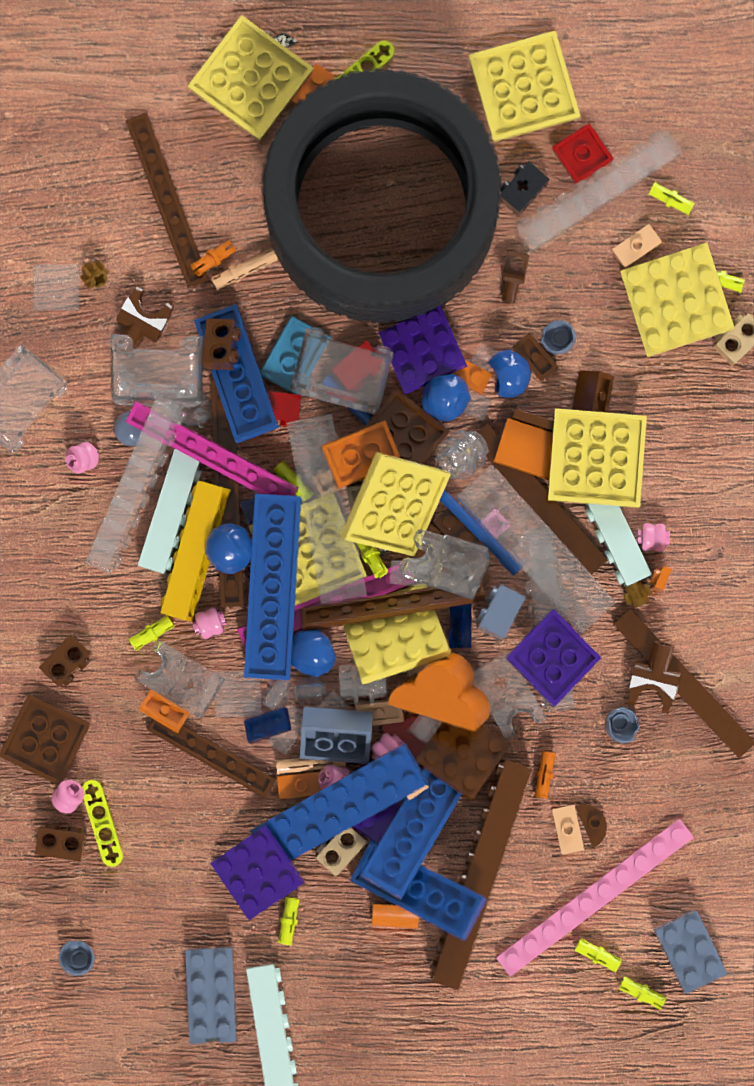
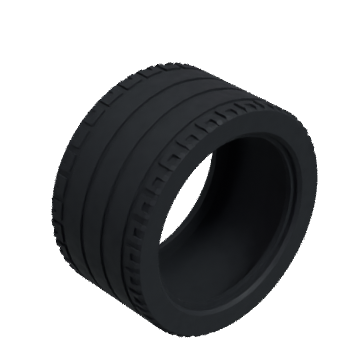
(392, 101)

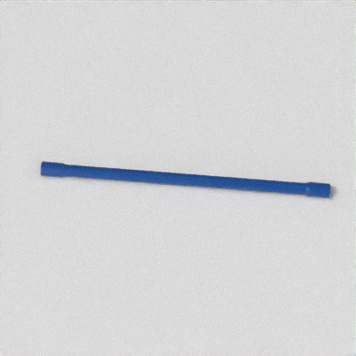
(463, 516)

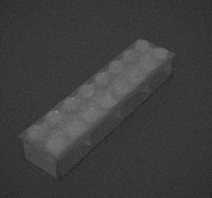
(325, 512)
(535, 549)

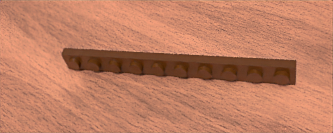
(230, 584)

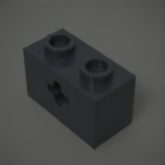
(535, 182)

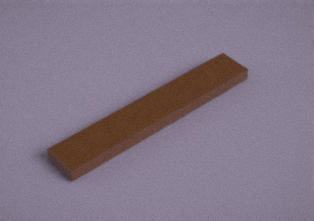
(216, 757)

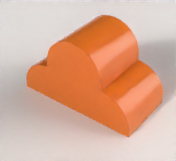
(444, 693)

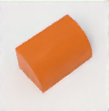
(393, 916)

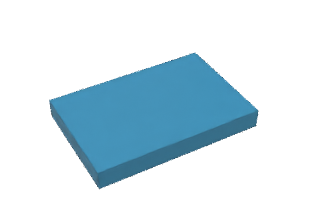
(282, 359)

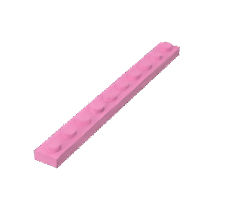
(594, 897)

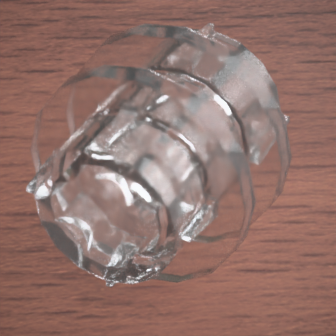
(462, 454)
(352, 687)

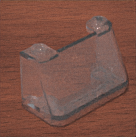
(150, 372)
(341, 372)
(24, 392)

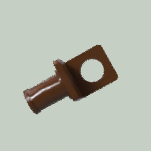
(513, 277)

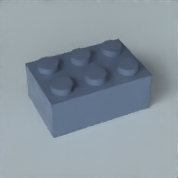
(500, 613)
(336, 735)
(690, 951)

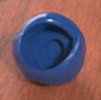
(512, 373)
(445, 397)
(229, 548)
(312, 653)

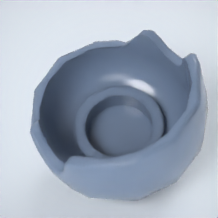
(558, 337)
(124, 432)
(622, 725)
(76, 958)

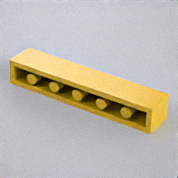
(190, 560)

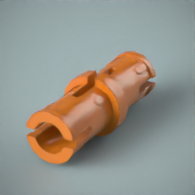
(213, 258)
(543, 789)

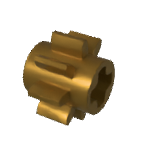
(94, 274)
(637, 594)

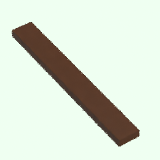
(166, 198)
(548, 511)
(383, 606)
(689, 687)

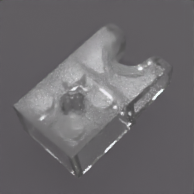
(447, 563)
(174, 679)
(511, 698)

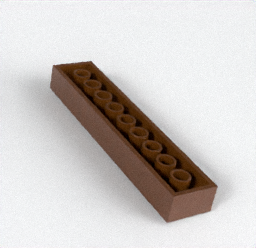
(483, 867)

